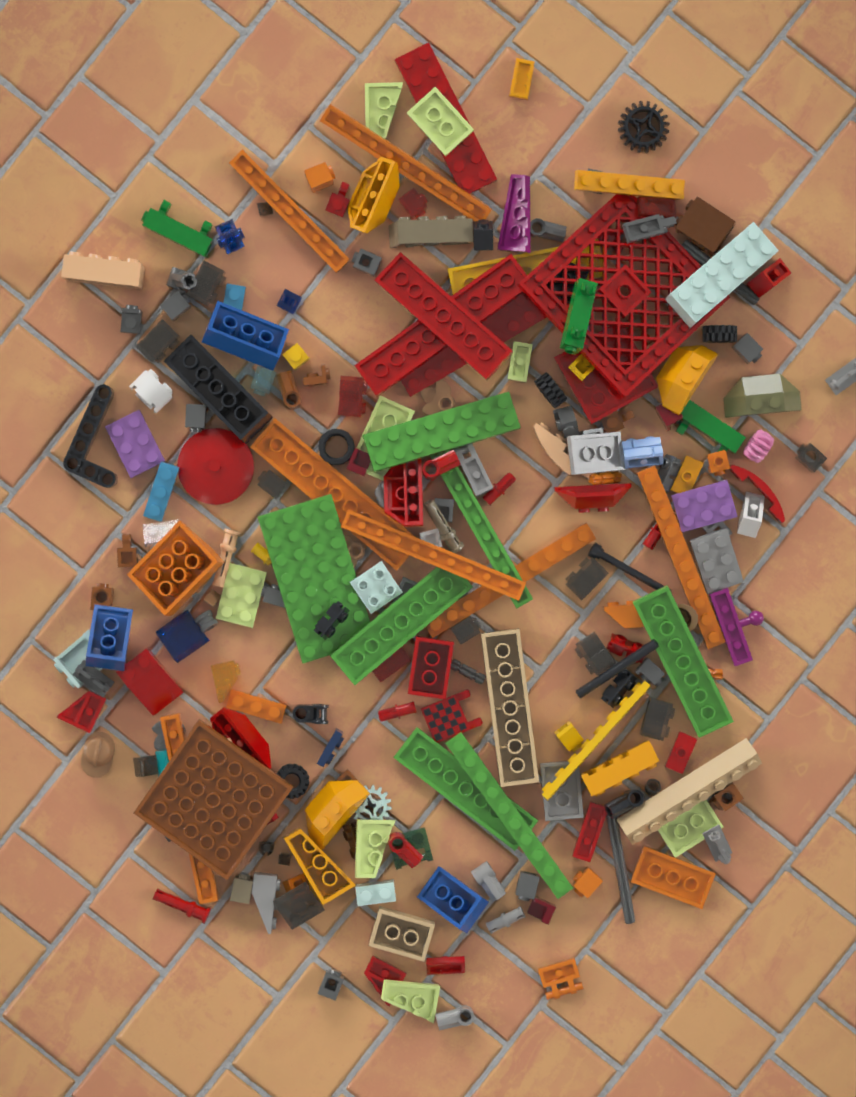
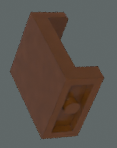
(705, 225)

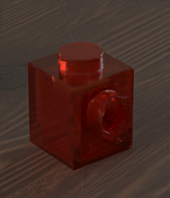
(414, 203)

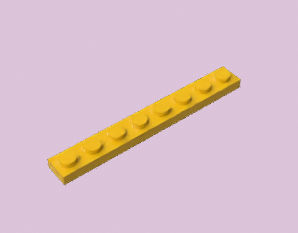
(590, 745)

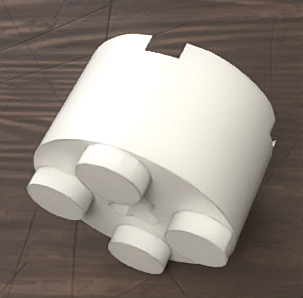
(151, 391)

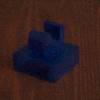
(289, 301)

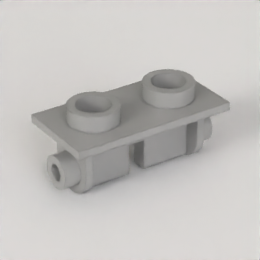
(843, 377)
(718, 844)

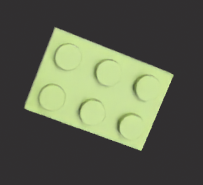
(440, 121)
(241, 595)
(688, 828)

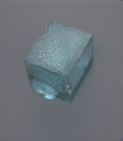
(263, 381)

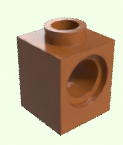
(104, 588)
(735, 797)

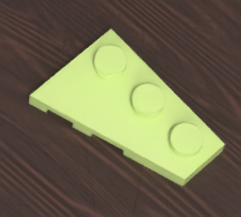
(380, 105)
(370, 845)
(412, 996)

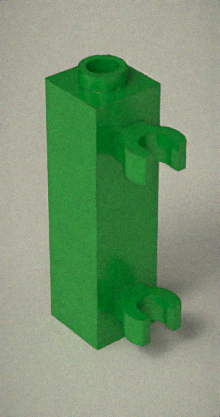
(177, 232)
(578, 316)
(711, 427)

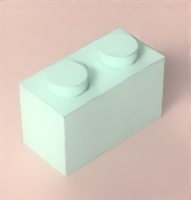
(375, 892)

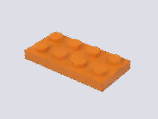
(673, 877)

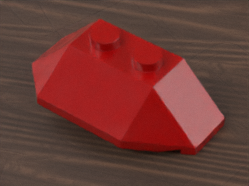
(404, 494)
(593, 496)
(242, 733)

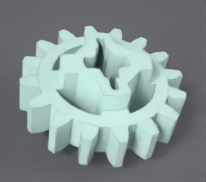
(379, 803)

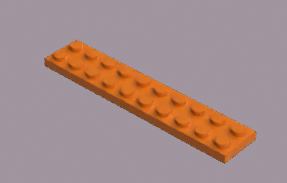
(319, 478)

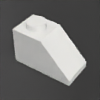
(751, 515)

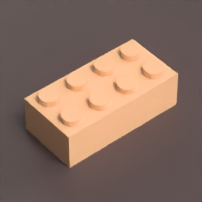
(103, 271)

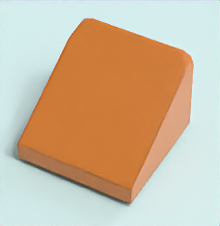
(293, 882)

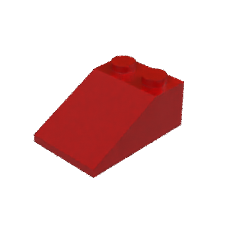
(150, 681)

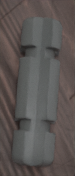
(467, 671)

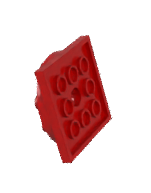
(594, 392)

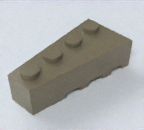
(431, 232)

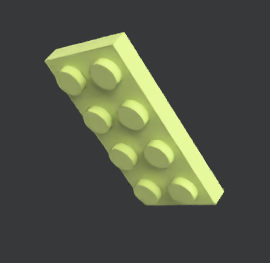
(385, 414)

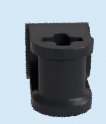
(312, 714)

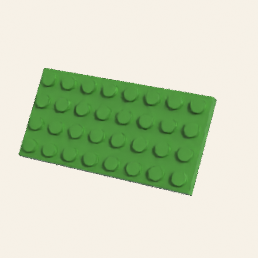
(313, 573)

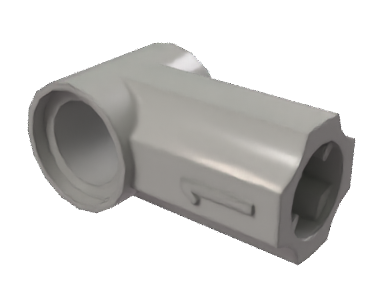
(486, 878)
(452, 1018)

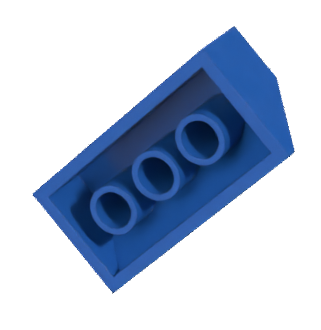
(254, 339)

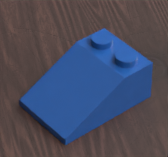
(109, 637)
(452, 899)

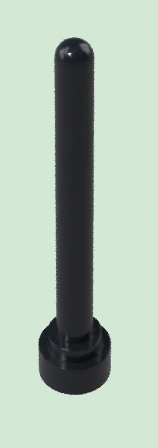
(598, 552)

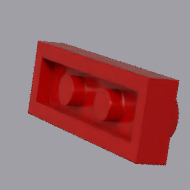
(589, 832)

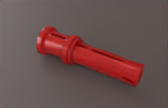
(190, 908)

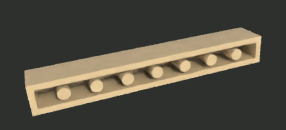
(689, 791)

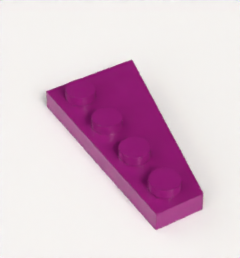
(516, 217)

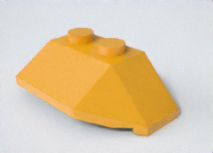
(374, 195)
(683, 375)
(333, 809)

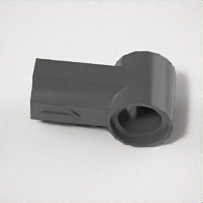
(549, 230)
(181, 279)

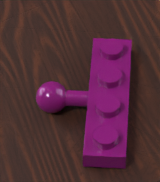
(732, 626)

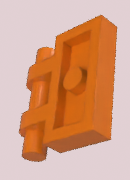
(559, 973)

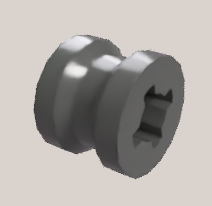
(206, 621)

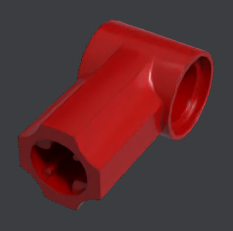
(442, 464)
(406, 850)

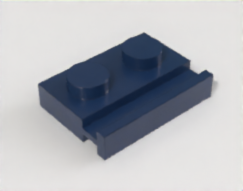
(327, 755)

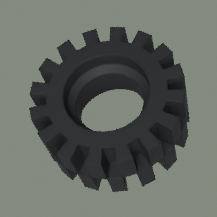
(719, 334)
(550, 390)
(302, 775)

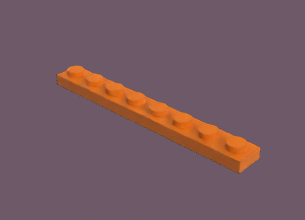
(289, 211)

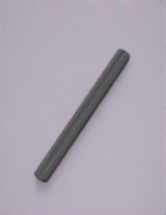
(621, 871)

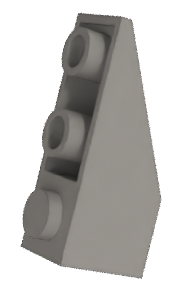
(264, 893)

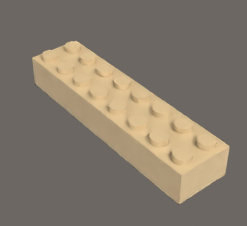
(509, 707)

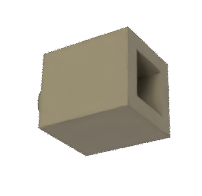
(242, 889)

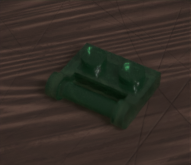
(419, 840)

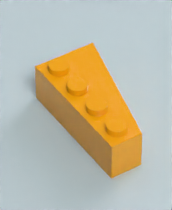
(619, 768)
(321, 872)

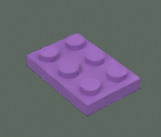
(135, 443)
(704, 505)

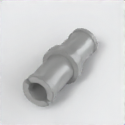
(505, 920)

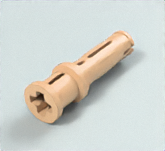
(231, 548)

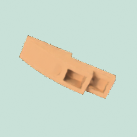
(554, 448)

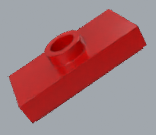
(681, 752)
(445, 965)

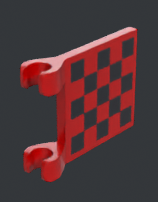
(447, 717)

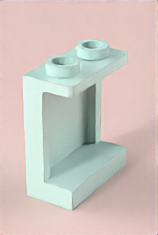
(72, 657)

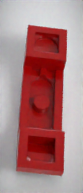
(775, 509)

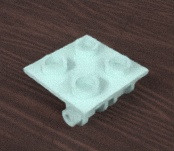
(376, 587)

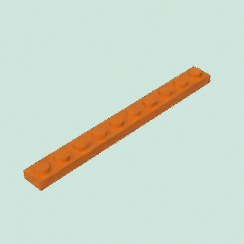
(407, 164)
(433, 555)
(680, 556)
(527, 569)
(203, 875)

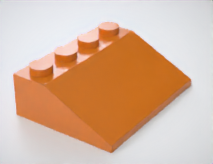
(175, 568)

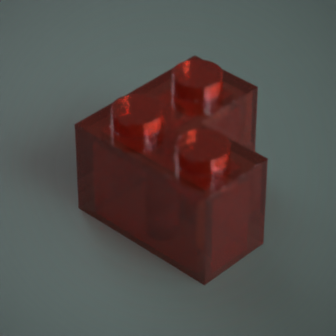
(351, 396)

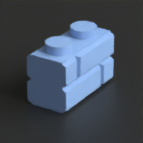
(642, 452)

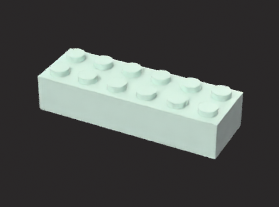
(721, 274)

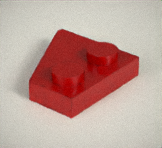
(84, 711)
(379, 970)

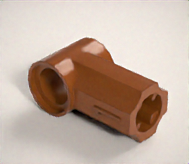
(288, 388)

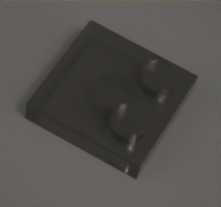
(298, 905)

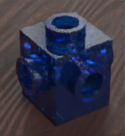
(229, 236)

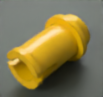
(261, 553)

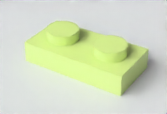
(520, 361)

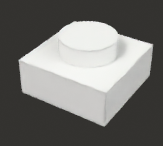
(432, 537)

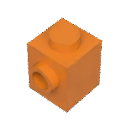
(586, 882)

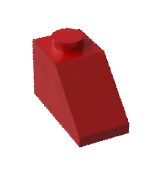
(769, 278)

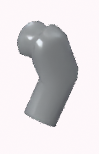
(379, 493)

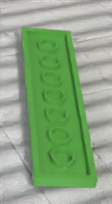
(441, 432)
(399, 623)
(683, 661)
(447, 776)

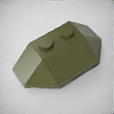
(761, 396)

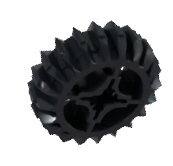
(636, 122)

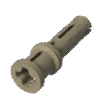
(447, 533)

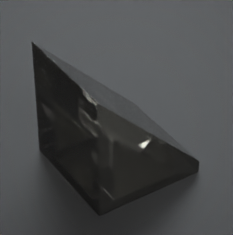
(264, 209)
(284, 858)

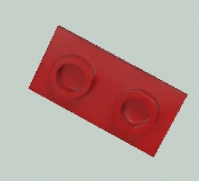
(619, 644)

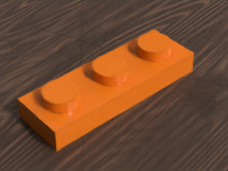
(256, 706)

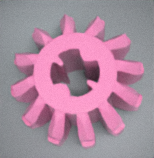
(758, 446)

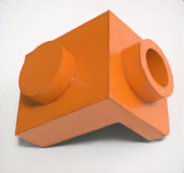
(718, 463)

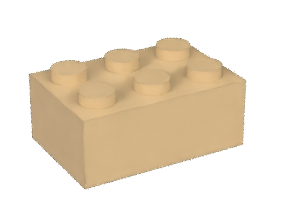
(401, 933)

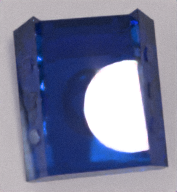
(182, 636)

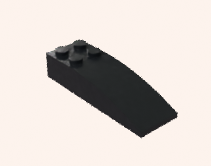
(218, 389)

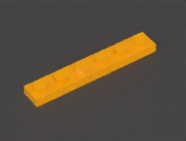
(629, 184)

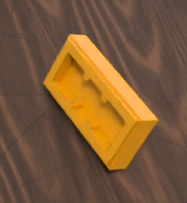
(521, 79)
(687, 475)

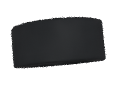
(336, 432)

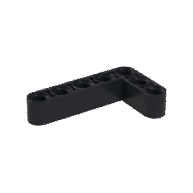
(80, 435)

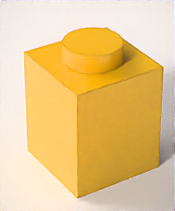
(296, 356)

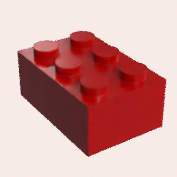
(430, 667)

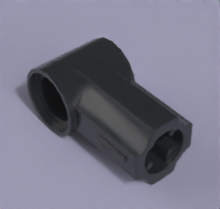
(623, 803)

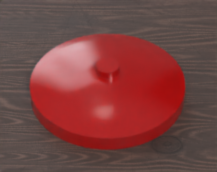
(215, 466)

